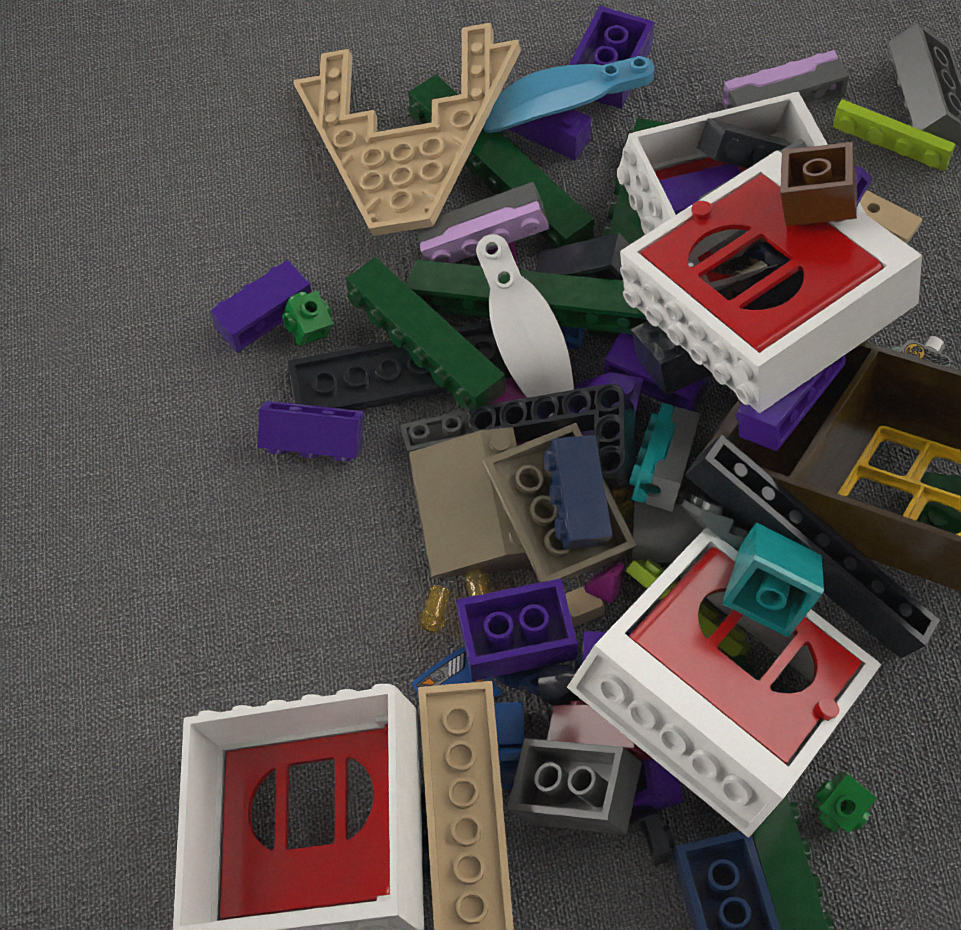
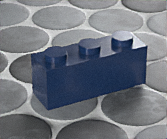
(578, 492)

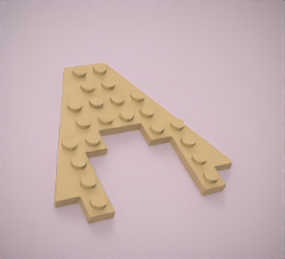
(407, 172)

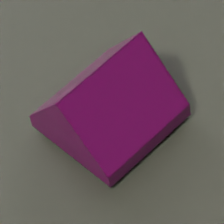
(606, 583)

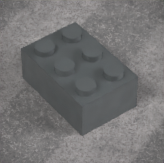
(575, 786)

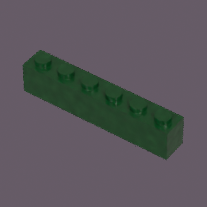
(425, 335)

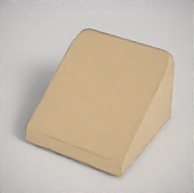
(583, 606)

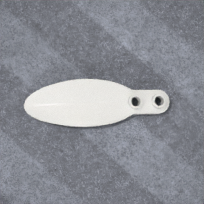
(524, 325)

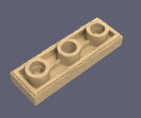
(890, 216)

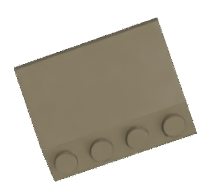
(525, 494)
(461, 509)

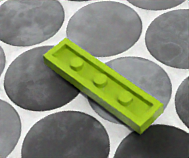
(893, 135)
(733, 643)

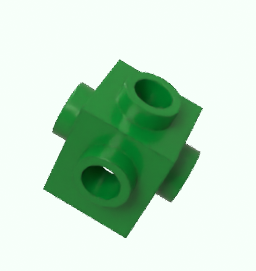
(307, 317)
(856, 803)

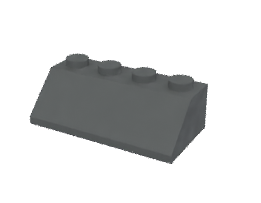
(928, 82)

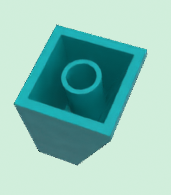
(774, 580)

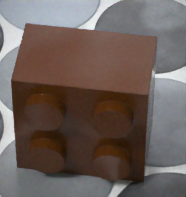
(819, 184)

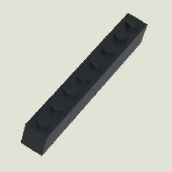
(847, 574)

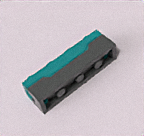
(664, 456)

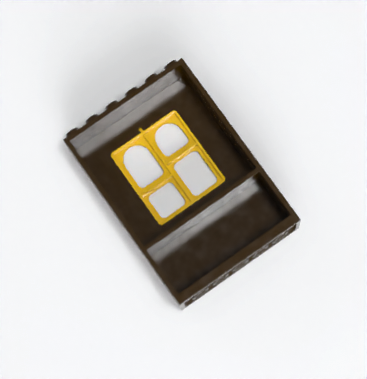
(868, 402)

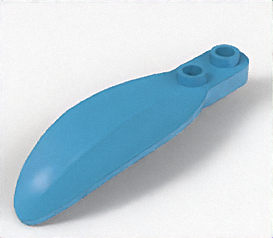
(565, 89)

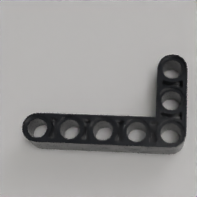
(565, 409)

